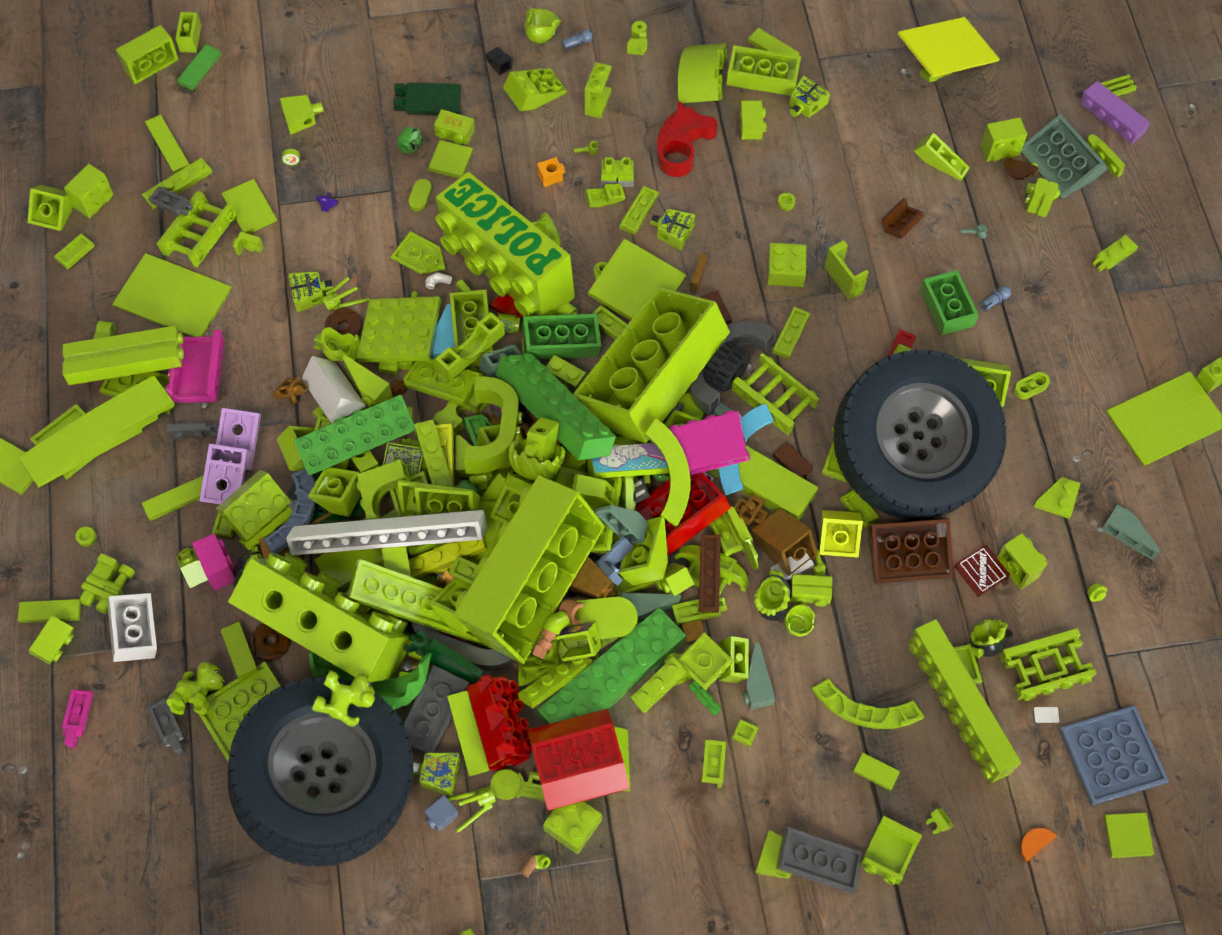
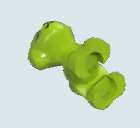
(194, 692)
(358, 693)

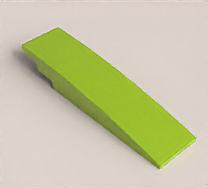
(97, 431)

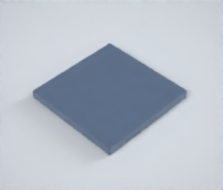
(1113, 755)

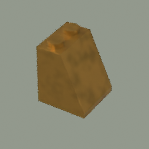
(784, 537)
(592, 582)

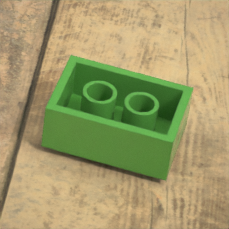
(949, 302)

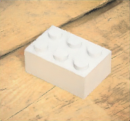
(132, 627)

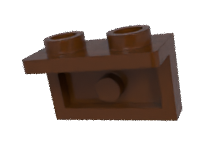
(901, 219)

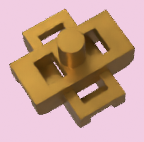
(291, 388)
(753, 510)

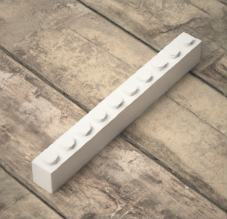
(387, 532)

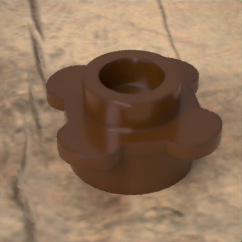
(397, 388)

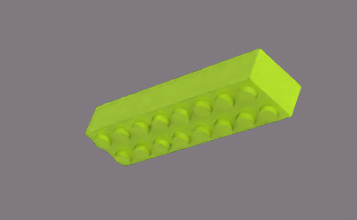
(963, 702)

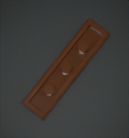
(709, 573)

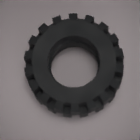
(726, 365)

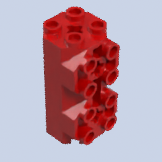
(500, 729)

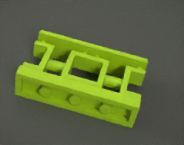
(1043, 649)

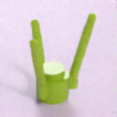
(332, 300)
(483, 796)

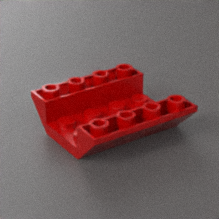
(578, 759)

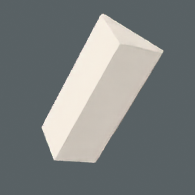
(331, 389)

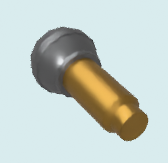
(408, 666)

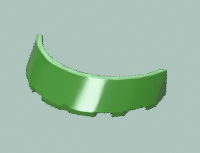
(395, 691)

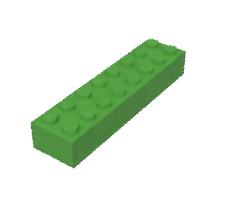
(550, 399)
(616, 670)

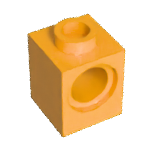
(544, 171)

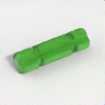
(705, 698)

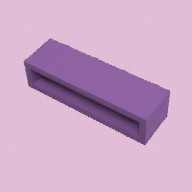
(1114, 112)

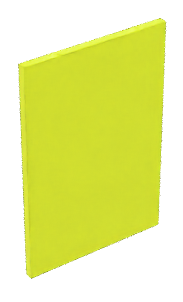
(948, 46)

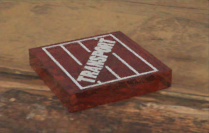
(982, 571)

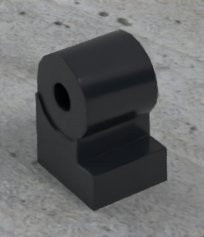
(497, 58)

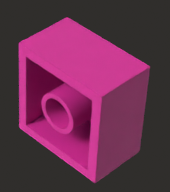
(215, 561)

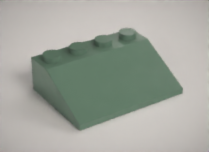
(1063, 156)

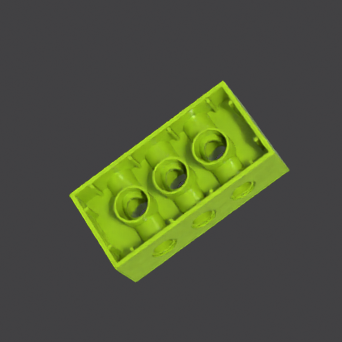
(321, 617)

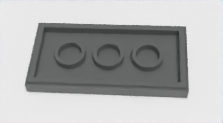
(431, 710)
(819, 860)

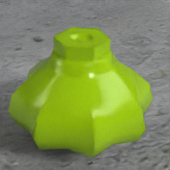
(481, 480)

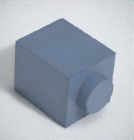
(440, 814)

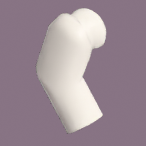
(437, 277)

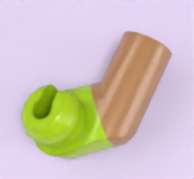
(535, 862)

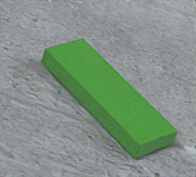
(199, 67)

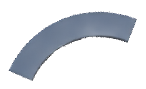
(301, 514)

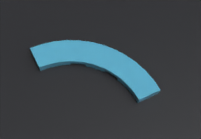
(751, 423)

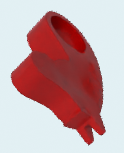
(677, 134)

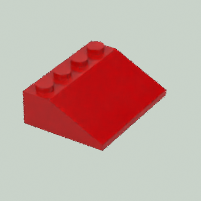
(703, 507)

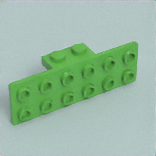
(354, 434)

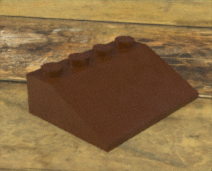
(910, 549)

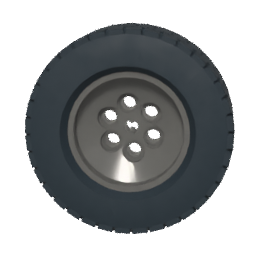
(934, 390)
(333, 825)

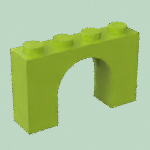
(376, 483)

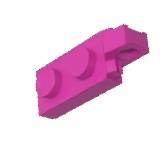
(76, 716)

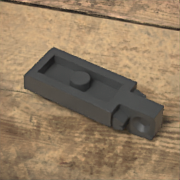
(193, 430)
(166, 725)

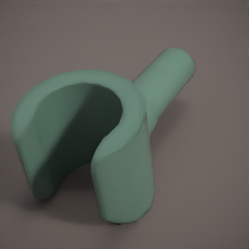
(980, 230)

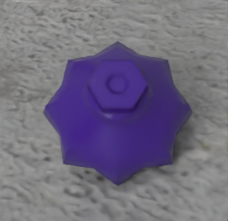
(326, 202)

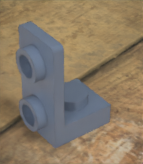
(612, 558)

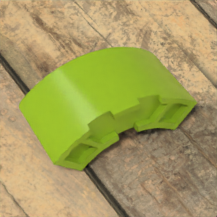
(700, 73)

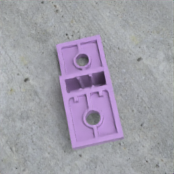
(230, 455)

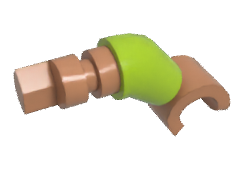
(554, 624)

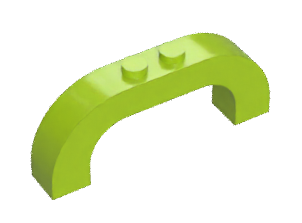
(494, 455)

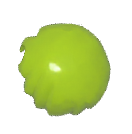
(531, 467)

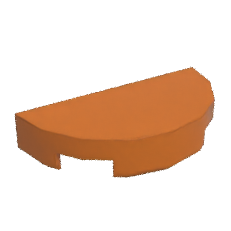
(1035, 841)

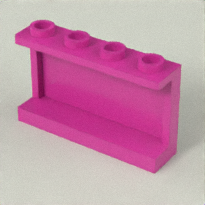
(200, 371)
(712, 442)

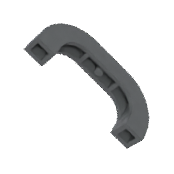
(741, 333)
(482, 658)

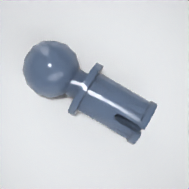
(585, 36)
(1002, 293)

